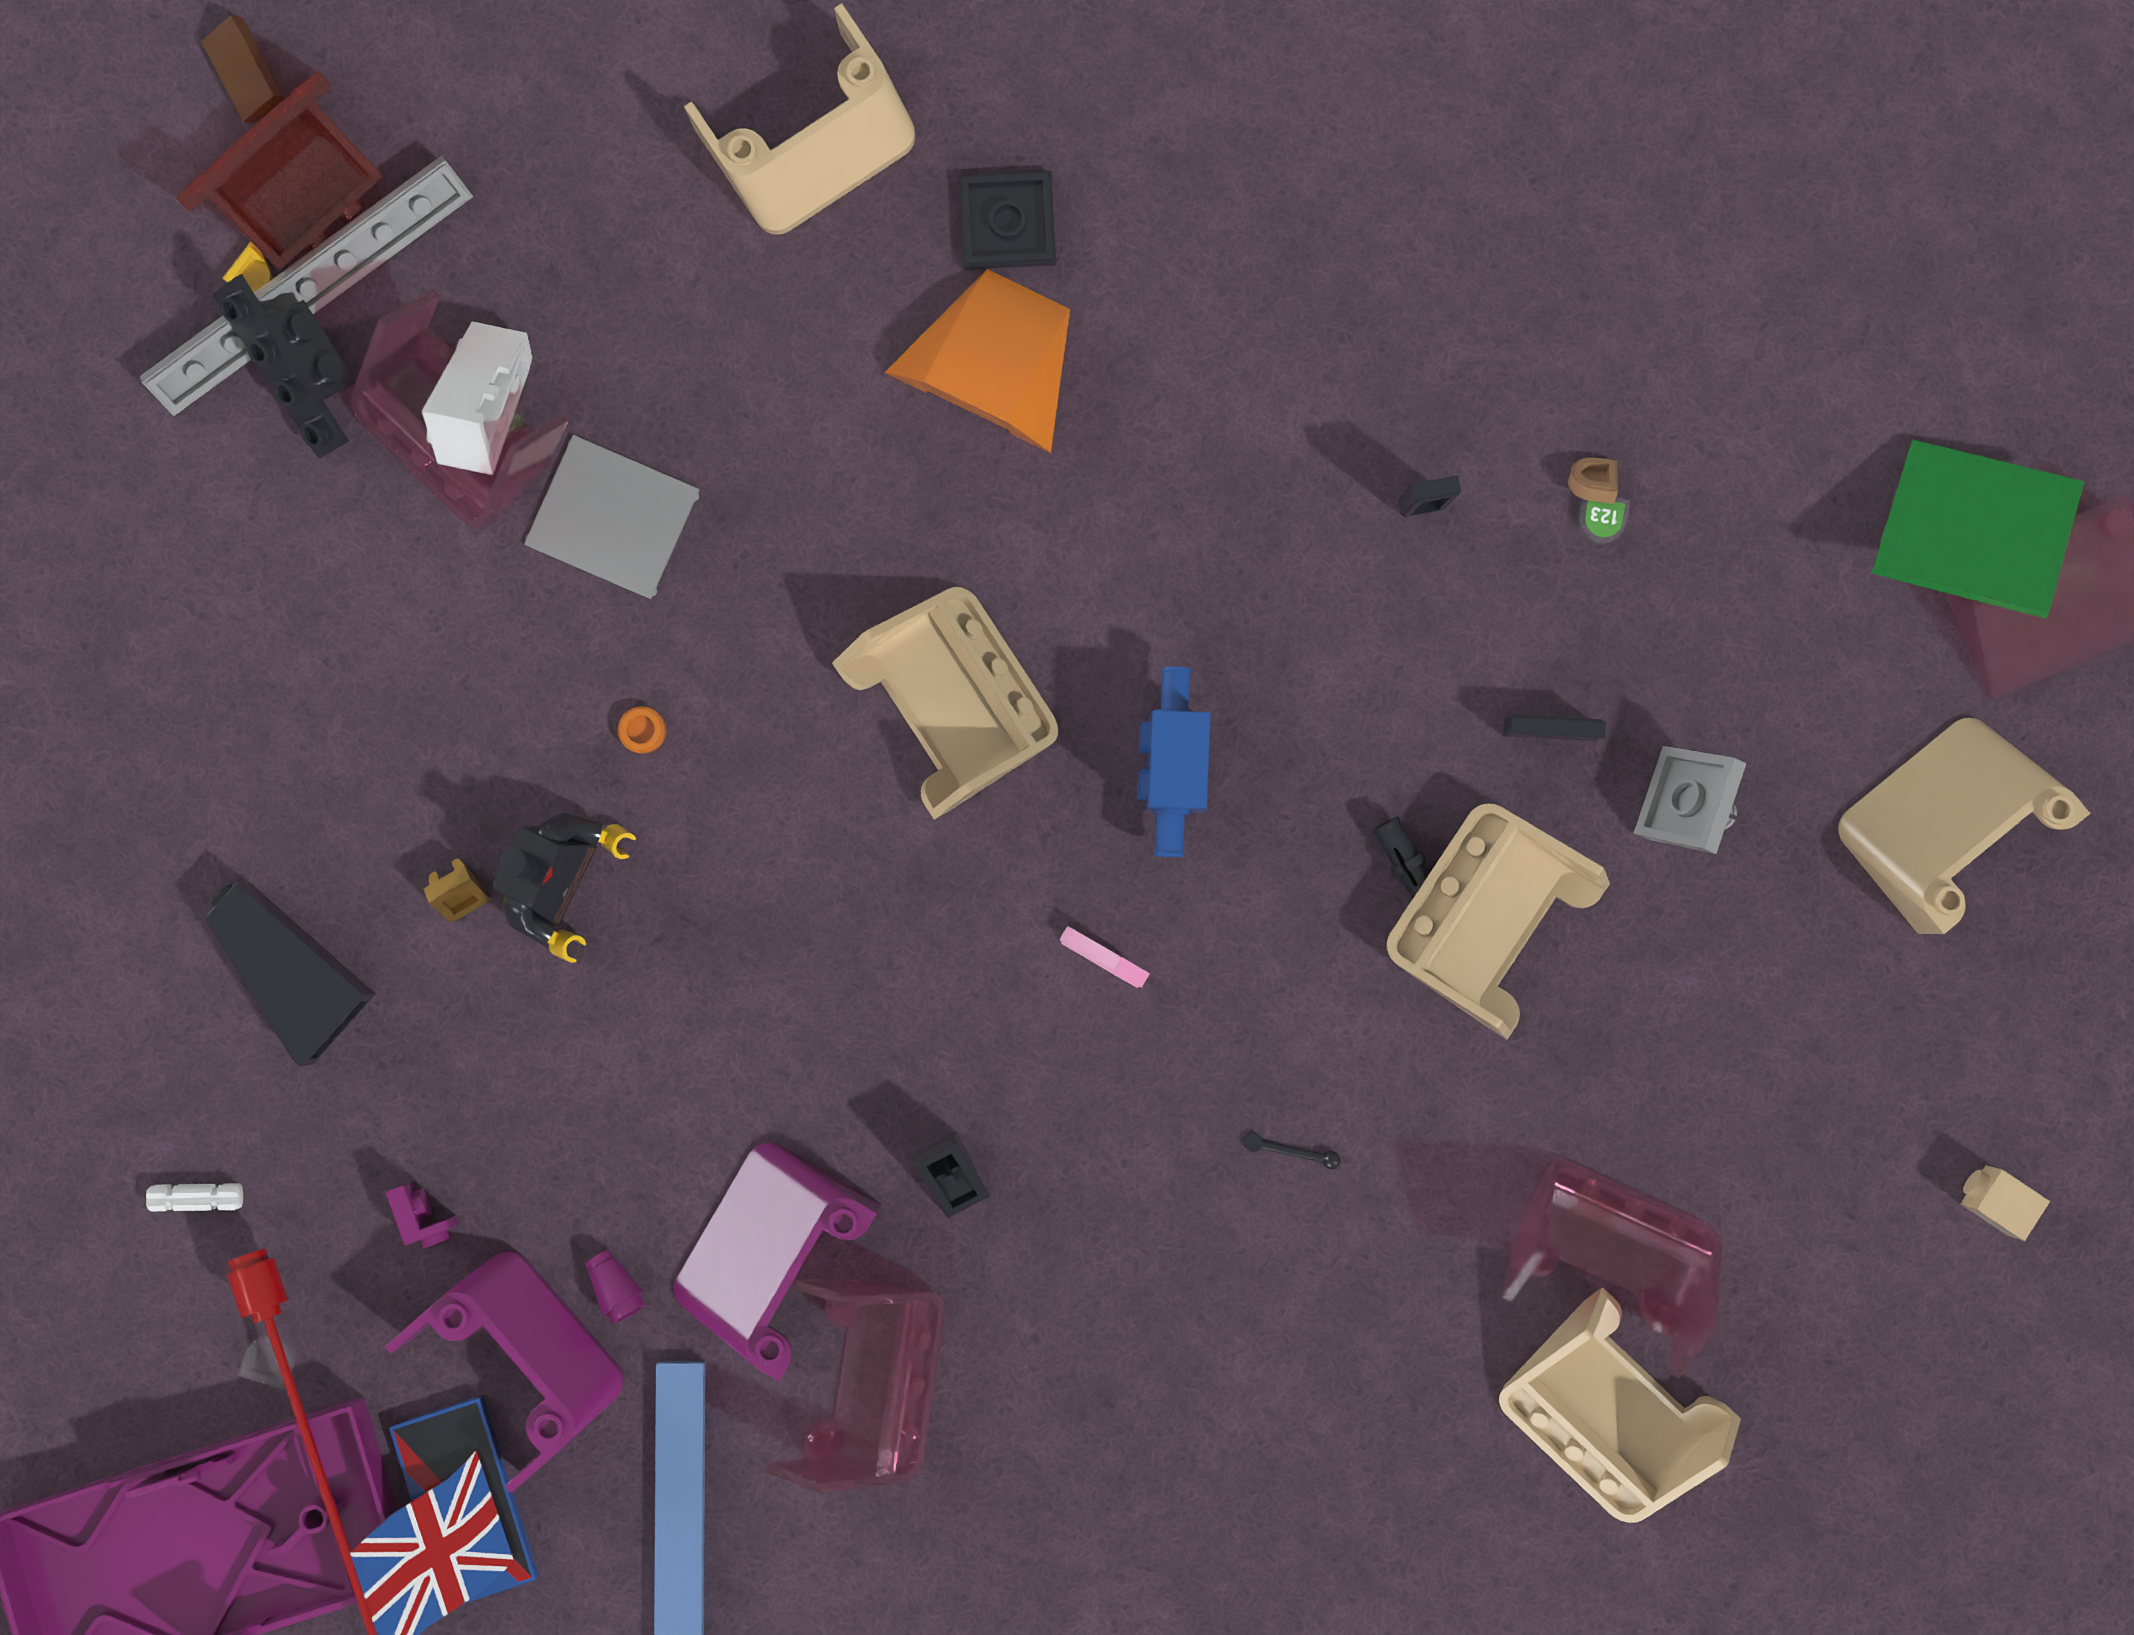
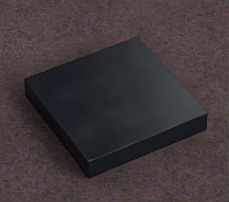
(1007, 220)

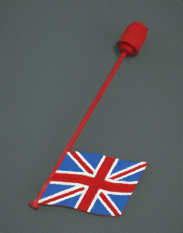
(425, 1553)

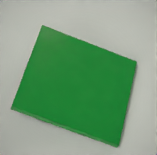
(1978, 528)

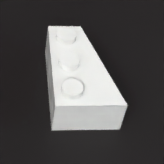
(477, 397)

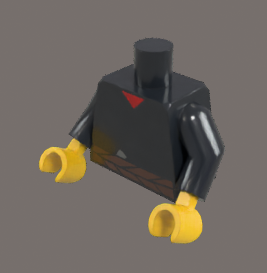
(544, 872)

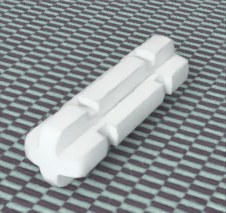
(194, 1197)

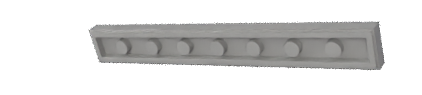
(313, 278)

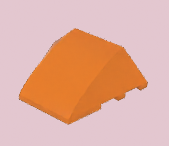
(994, 356)

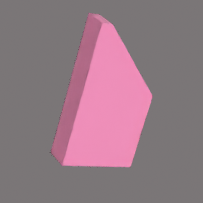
(1104, 957)

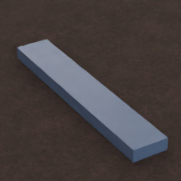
(679, 1498)

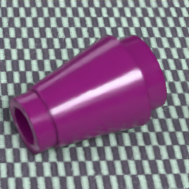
(614, 1288)

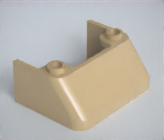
(827, 156)

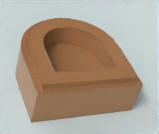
(1595, 479)

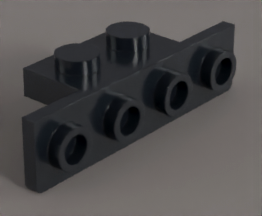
(293, 359)

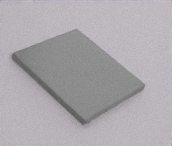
(612, 517)

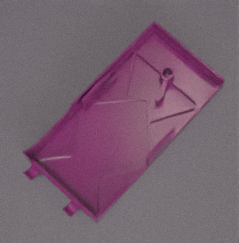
(201, 1538)

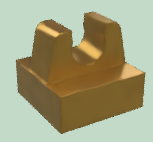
(456, 892)

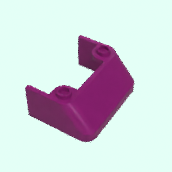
(540, 1338)

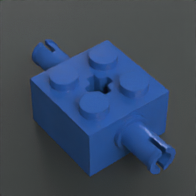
(1176, 761)

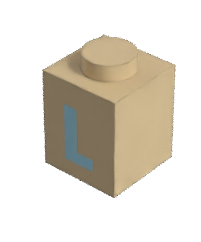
(2003, 1201)

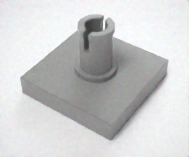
(1690, 799)

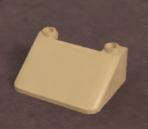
(955, 691)
(1944, 814)
(1484, 908)
(1612, 1420)

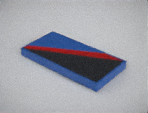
(439, 1444)

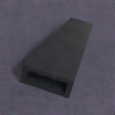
(287, 971)

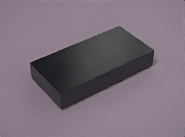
(1429, 496)
(1554, 728)

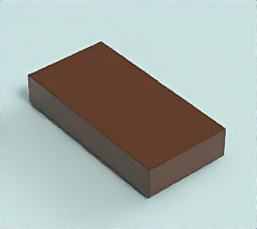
(242, 69)

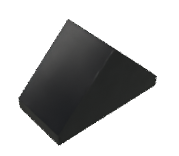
(950, 1174)

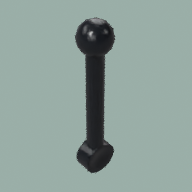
(1254, 1143)

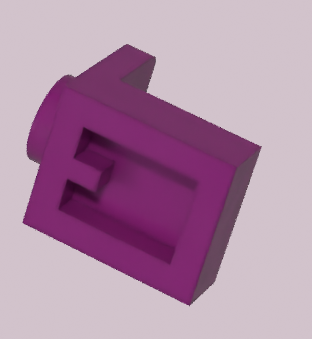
(411, 1212)

